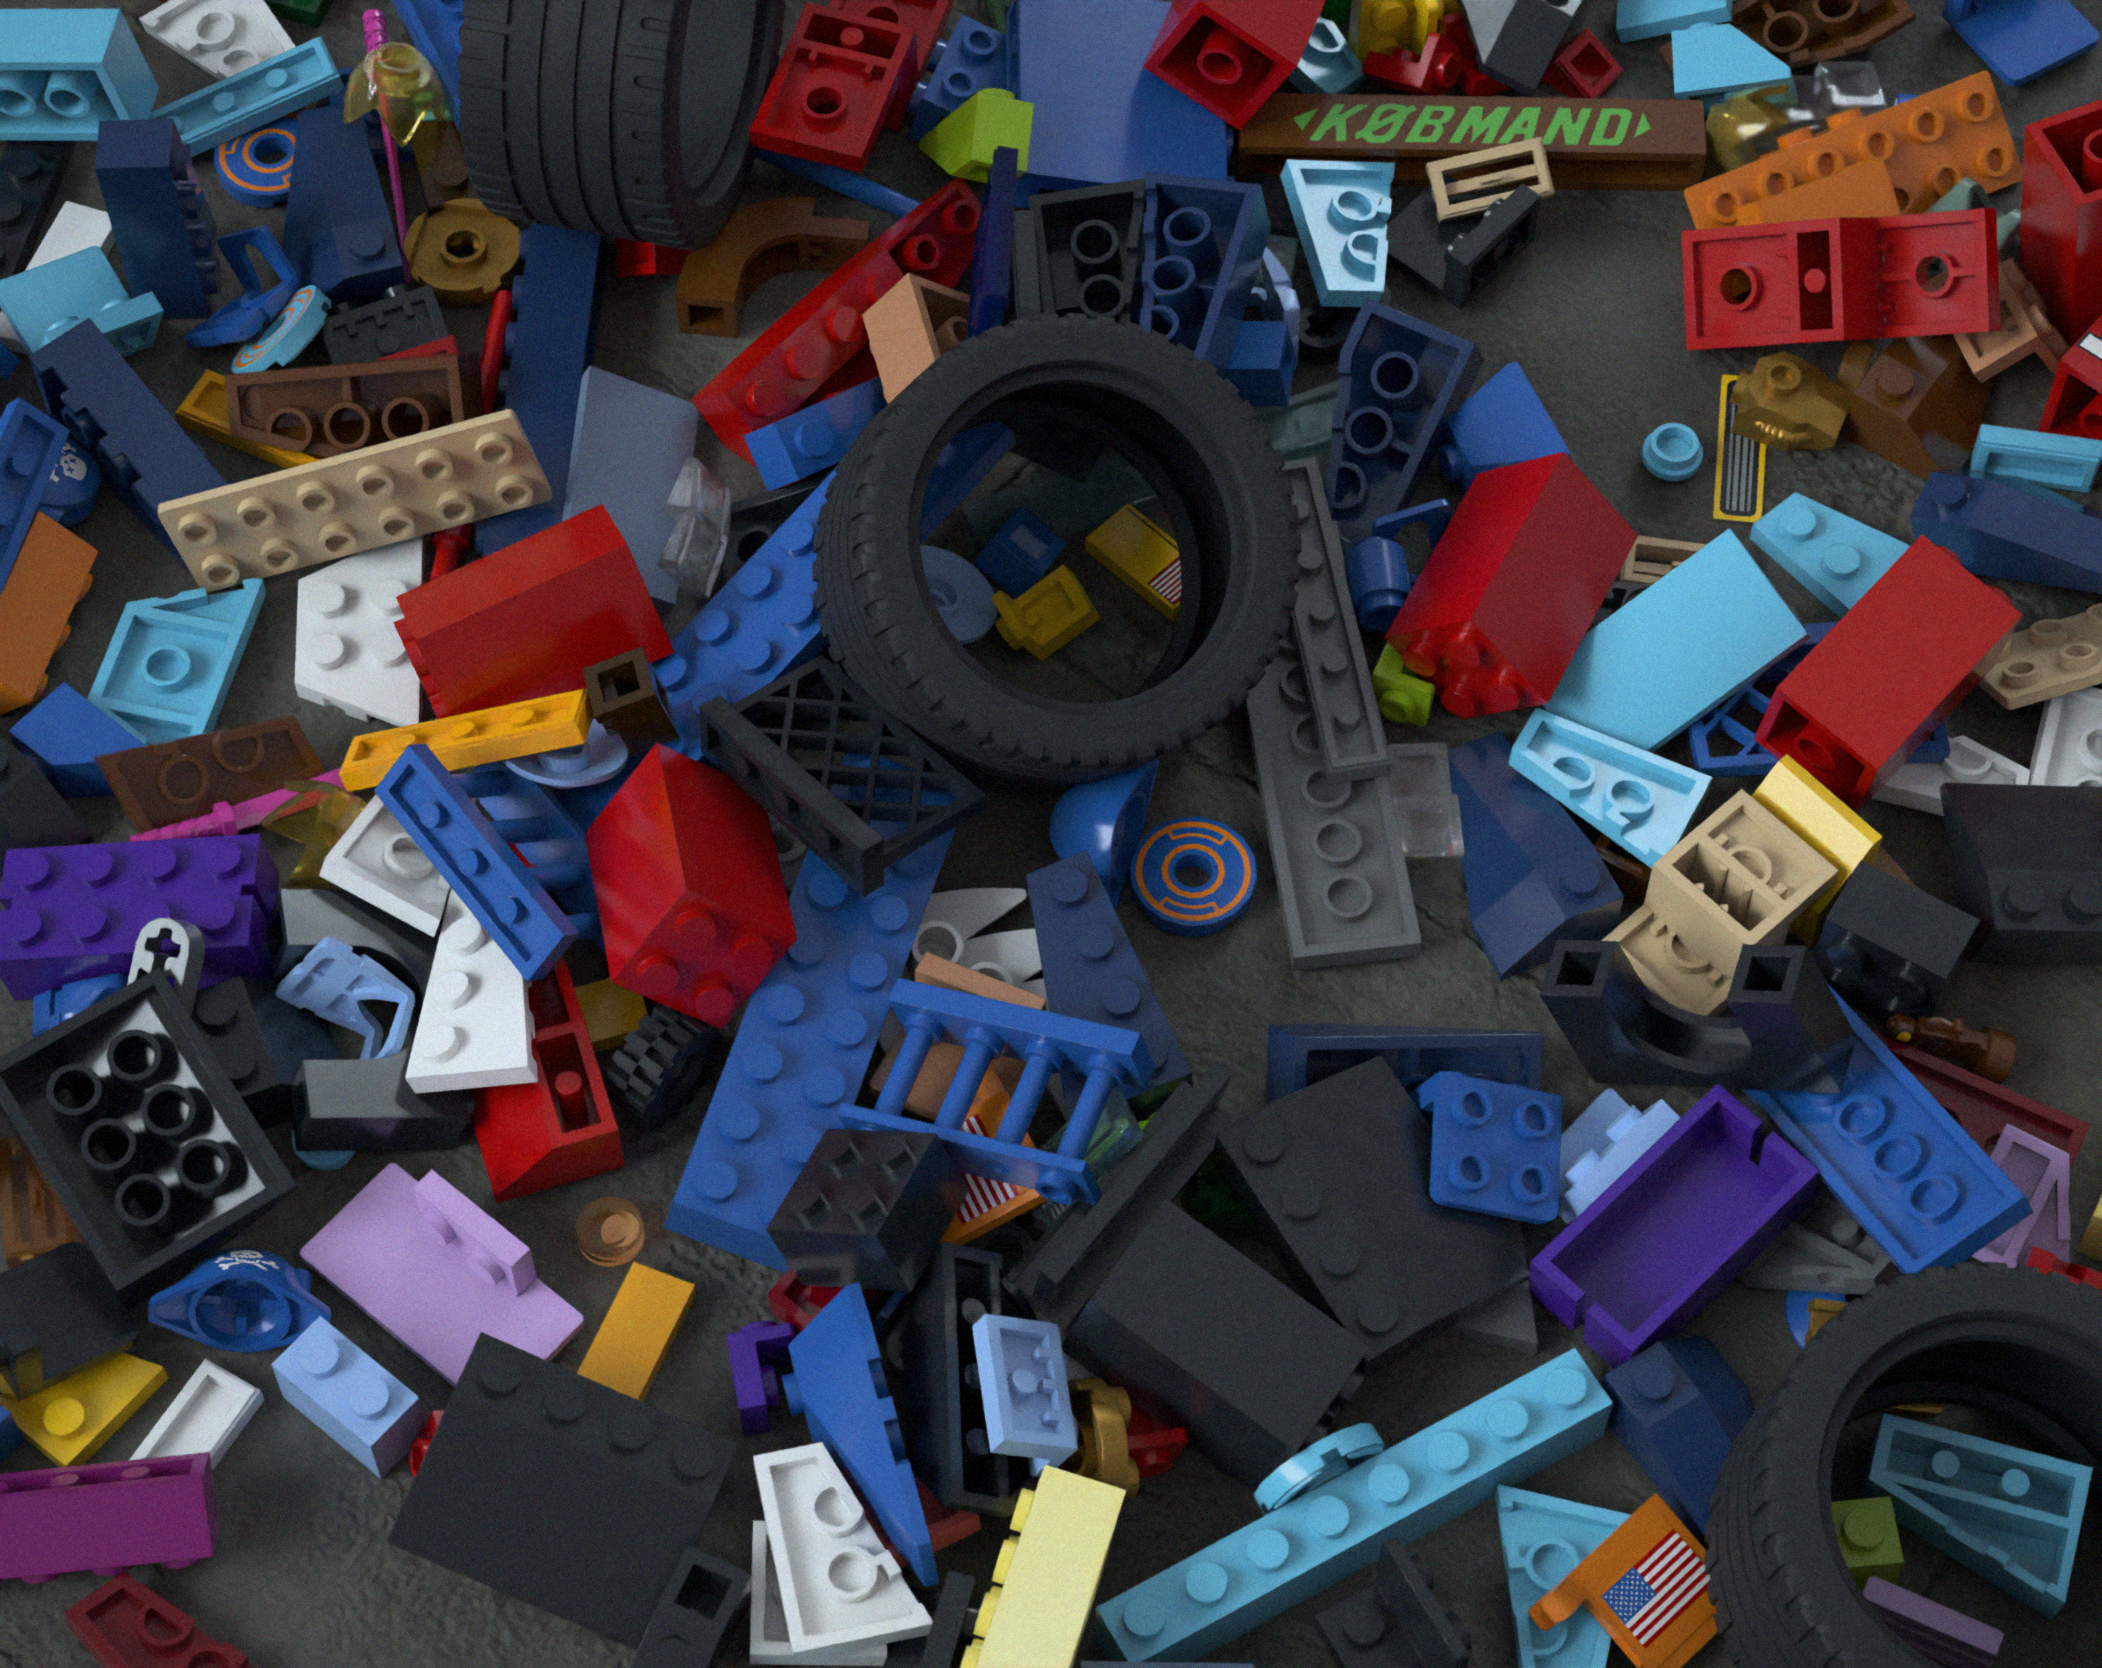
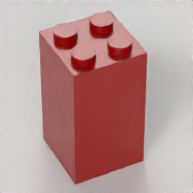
(1231, 51)
(2064, 216)
(1512, 587)
(529, 618)
(1888, 673)
(688, 887)

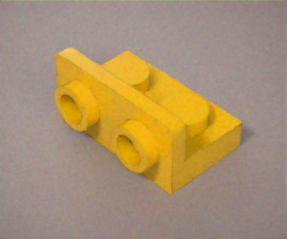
(1392, 24)

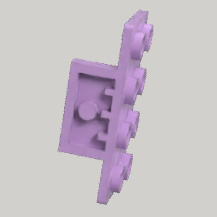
(438, 1272)

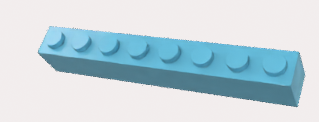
(1347, 1519)

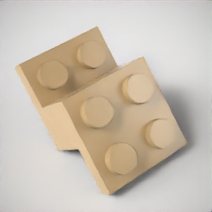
(1720, 888)

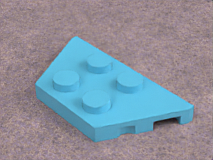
(175, 661)

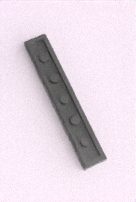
(1330, 643)

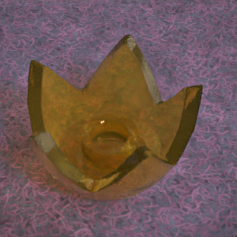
(398, 85)
(1742, 121)
(316, 820)

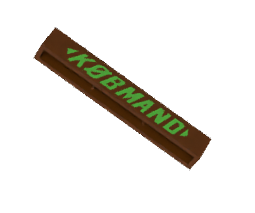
(1585, 139)

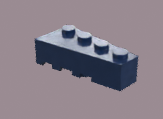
(158, 215)
(122, 425)

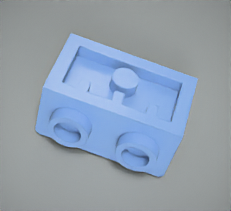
(1603, 1146)
(1025, 1390)

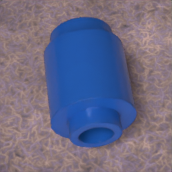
(1377, 581)

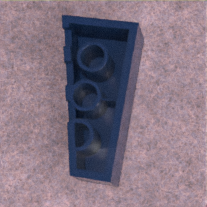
(1201, 260)
(1098, 978)

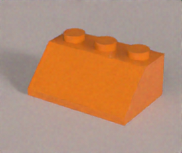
(36, 604)

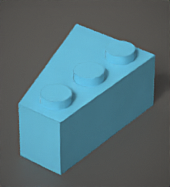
(1983, 1504)

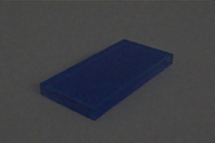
(993, 245)

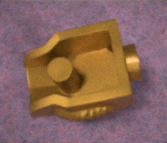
(1789, 404)

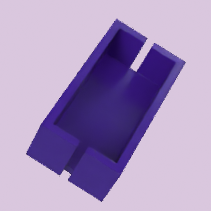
(83, 907)
(1673, 1229)

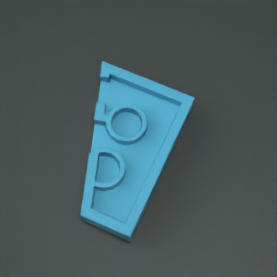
(1540, 1546)

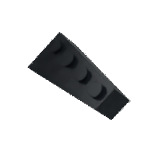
(1091, 249)

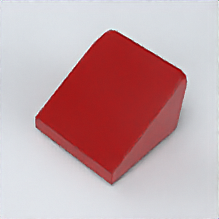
(1582, 67)

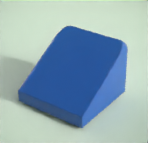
(1019, 552)

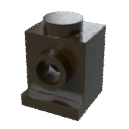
(631, 700)

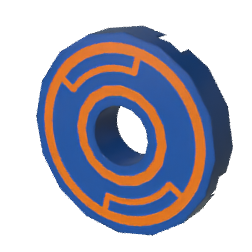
(245, 175)
(1195, 844)

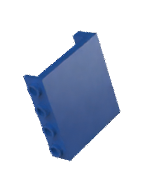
(1096, 105)

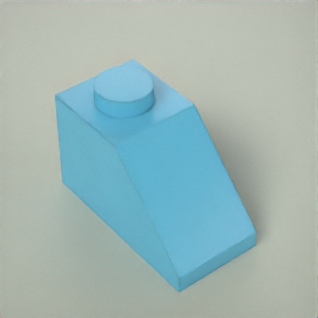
(1721, 60)

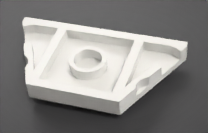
(348, 636)

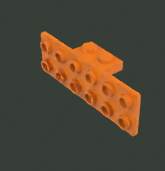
(1923, 142)

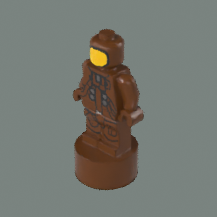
(1984, 1052)

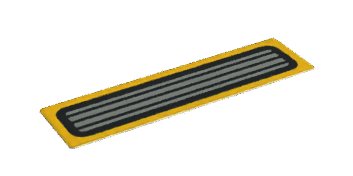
(1738, 466)

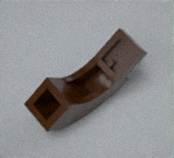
(753, 248)

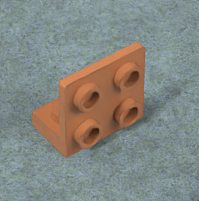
(2022, 325)
(945, 1058)

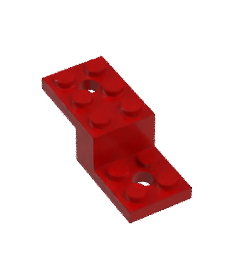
(857, 68)
(1841, 279)

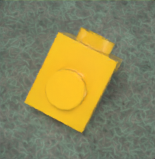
(1045, 614)

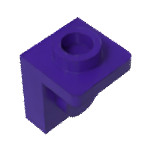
(752, 1358)

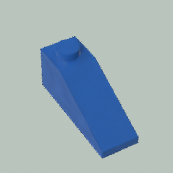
(814, 435)

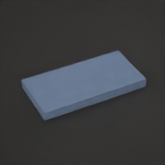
(628, 459)

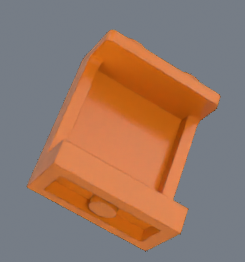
(1852, 192)

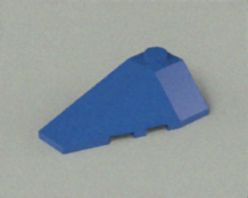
(849, 1410)

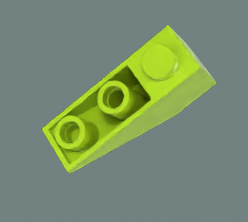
(969, 135)

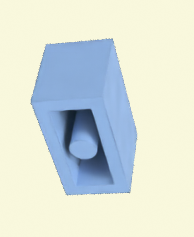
(349, 1396)

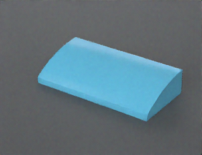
(1678, 648)

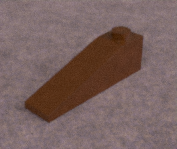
(1814, 29)
(353, 403)
(1919, 406)

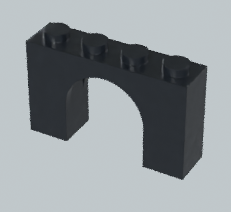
(1782, 1035)
(363, 1101)

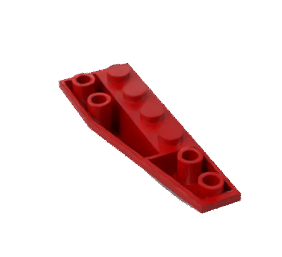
(823, 338)
(556, 1126)

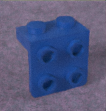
(2022, 36)
(960, 68)
(1493, 1146)

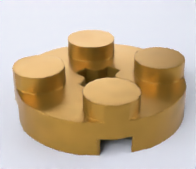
(469, 278)
(1102, 1437)

